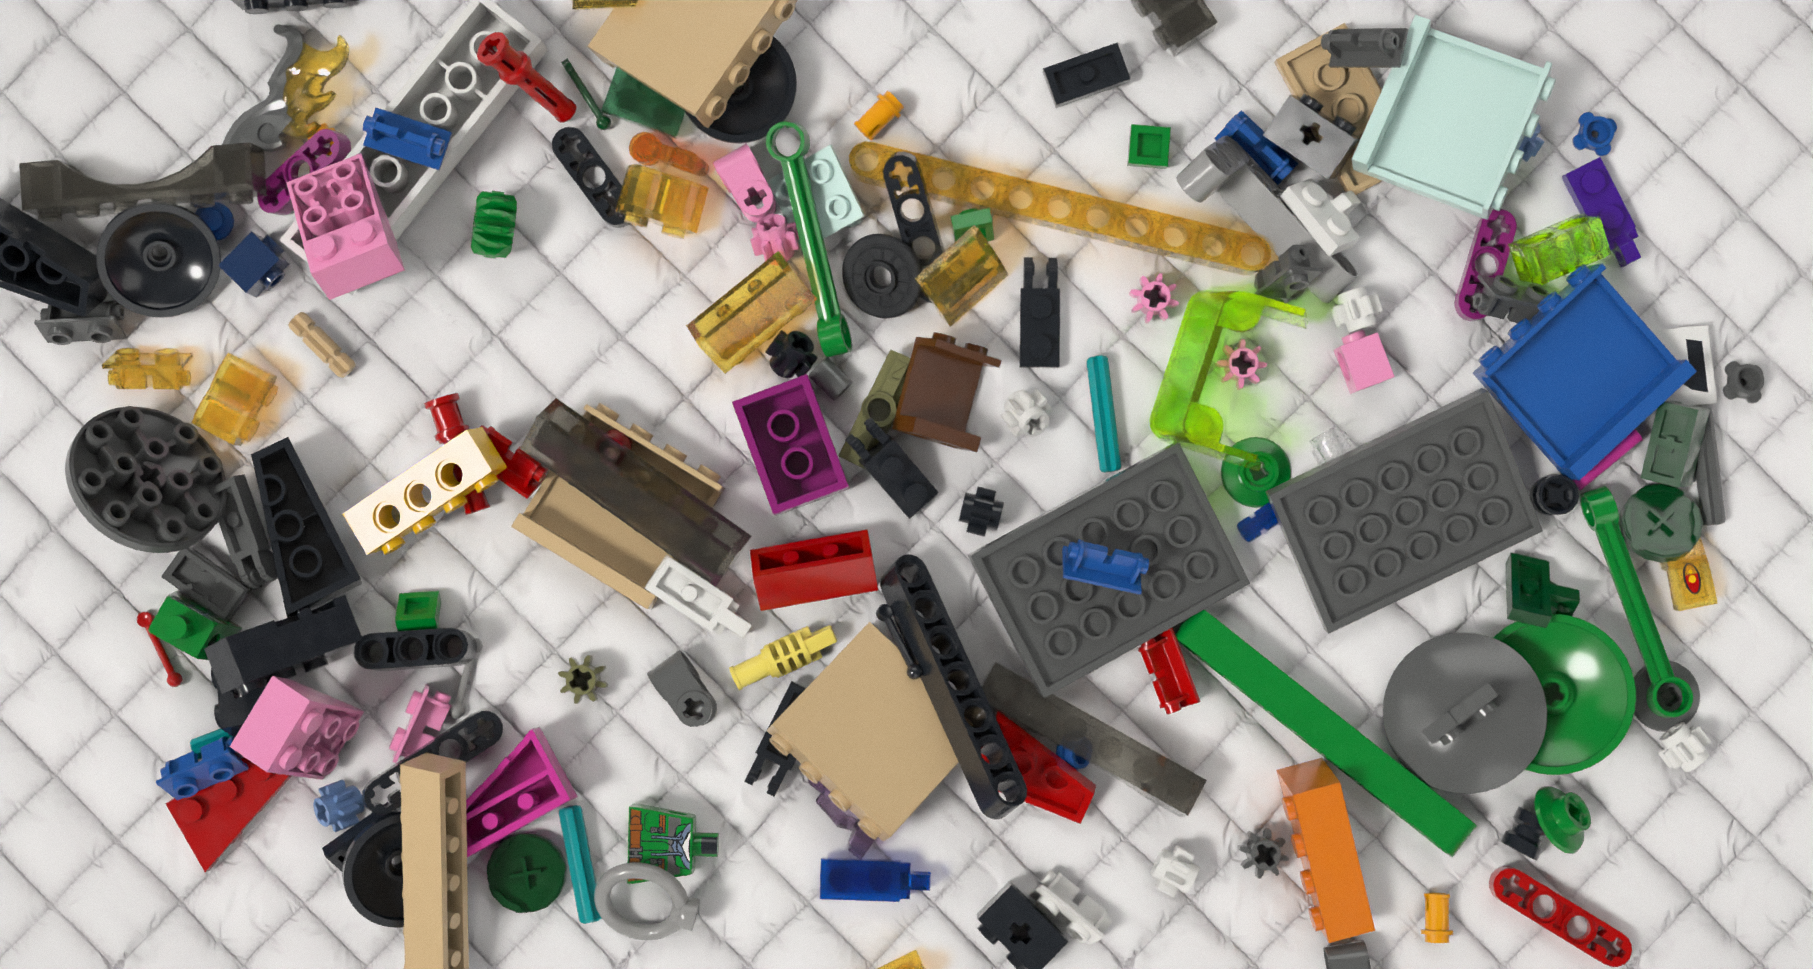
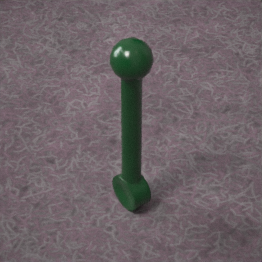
(603, 121)

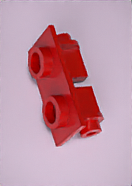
(522, 471)
(1173, 682)

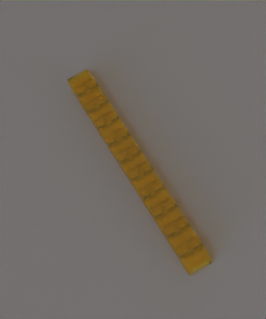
(1079, 205)

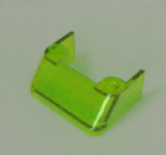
(1176, 408)

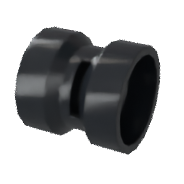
(1561, 495)
(1526, 835)

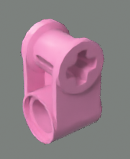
(744, 180)

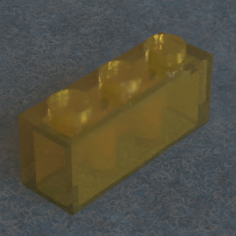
(751, 312)

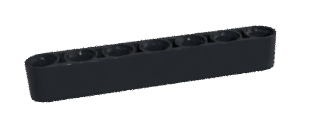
(951, 704)

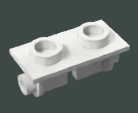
(1082, 920)

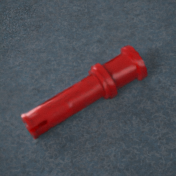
(517, 69)
(448, 426)

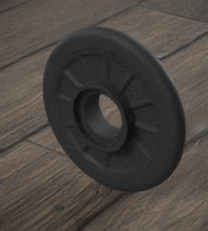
(863, 288)

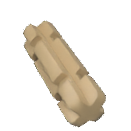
(321, 344)

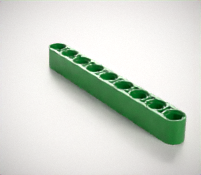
(1325, 732)

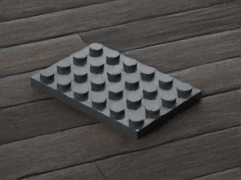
(1405, 510)
(1076, 626)

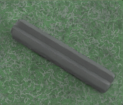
(1709, 478)

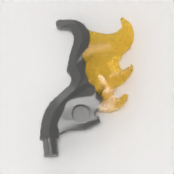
(293, 95)

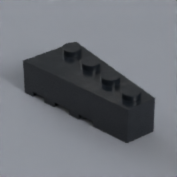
(46, 264)
(303, 540)

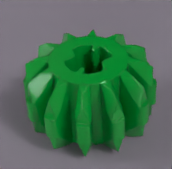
(493, 224)

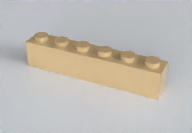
(434, 862)

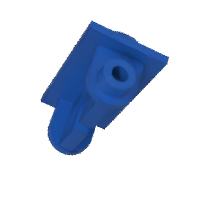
(406, 138)
(1262, 150)
(1092, 565)
(187, 776)

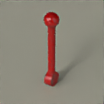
(174, 678)

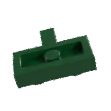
(1532, 595)

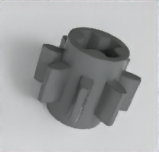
(1274, 854)

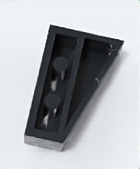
(283, 646)

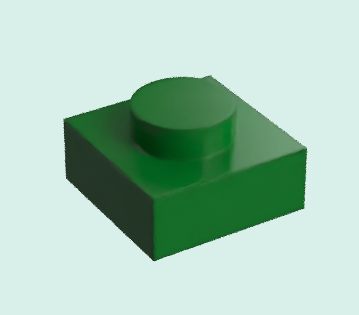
(1148, 146)
(968, 218)
(418, 611)

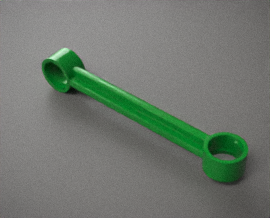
(831, 324)
(1603, 518)

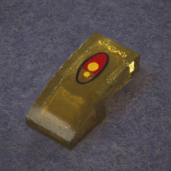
(1691, 580)

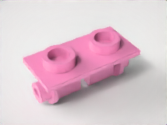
(424, 711)

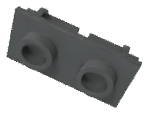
(1365, 47)
(1286, 276)
(1502, 293)
(66, 327)

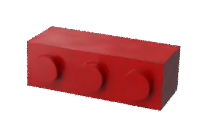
(813, 570)

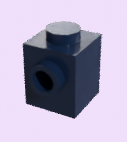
(255, 264)

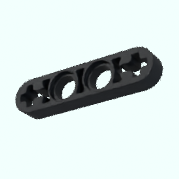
(912, 228)
(432, 747)

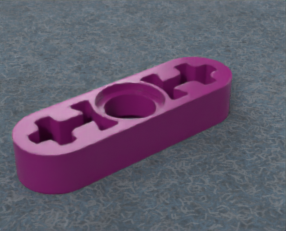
(288, 171)
(1484, 234)

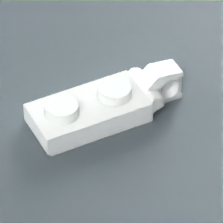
(696, 598)

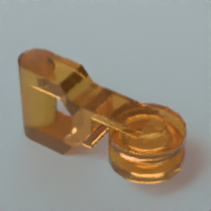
(649, 150)

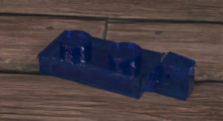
(870, 879)

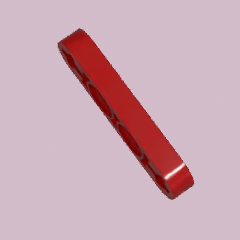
(1561, 913)

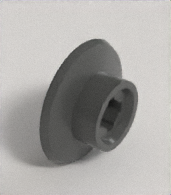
(1656, 722)

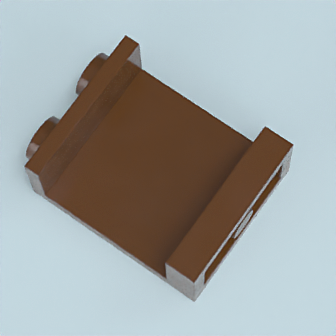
(941, 391)

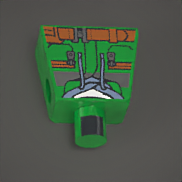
(189, 625)
(667, 840)

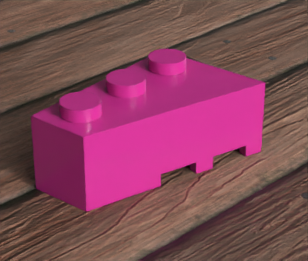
(516, 793)

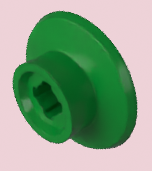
(1239, 480)
(1562, 818)

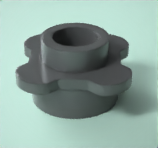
(1754, 381)

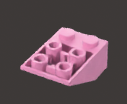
(344, 227)
(296, 730)

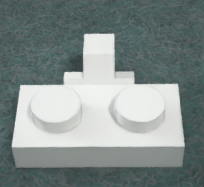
(1323, 214)

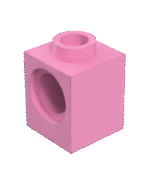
(1363, 361)

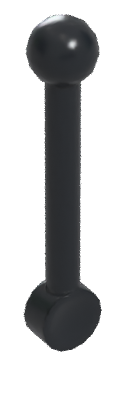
(884, 614)

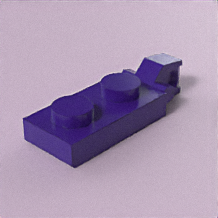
(1598, 197)

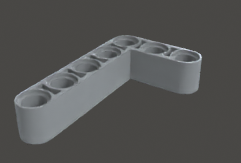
(1256, 198)

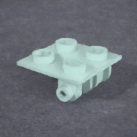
(831, 192)

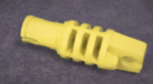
(783, 656)

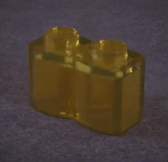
(662, 200)
(235, 400)

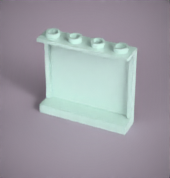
(1452, 120)

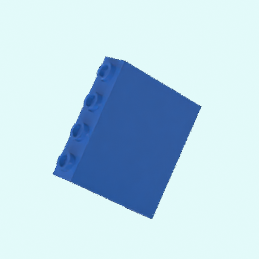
(1581, 372)

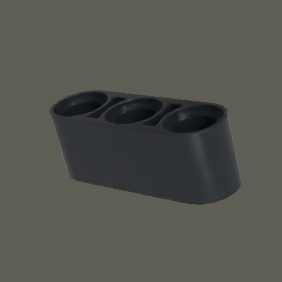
(397, 646)

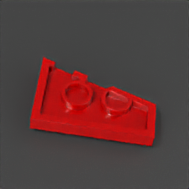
(1048, 778)
(222, 811)

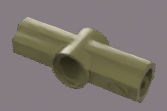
(886, 387)

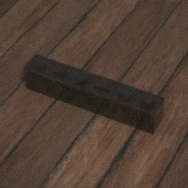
(635, 492)

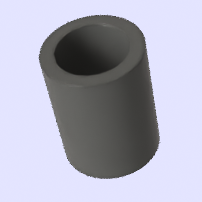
(830, 378)

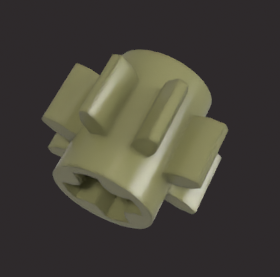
(593, 683)

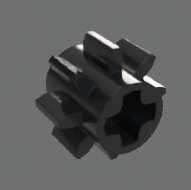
(791, 354)
(981, 511)

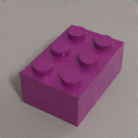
(790, 445)

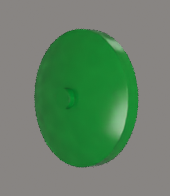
(1585, 690)

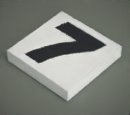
(1694, 346)

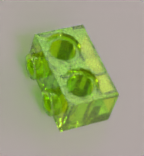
(1559, 249)

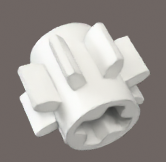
(1357, 310)
(1026, 413)
(1684, 747)
(1175, 871)

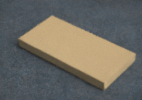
(1342, 91)

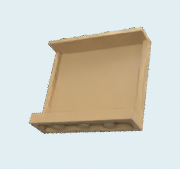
(691, 47)
(595, 538)
(868, 735)

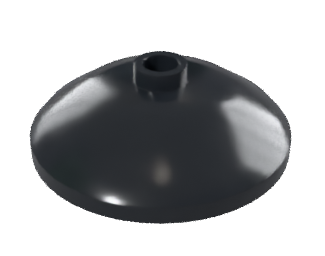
(762, 103)
(155, 283)
(371, 878)

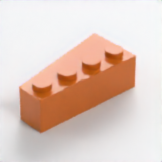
(1326, 849)

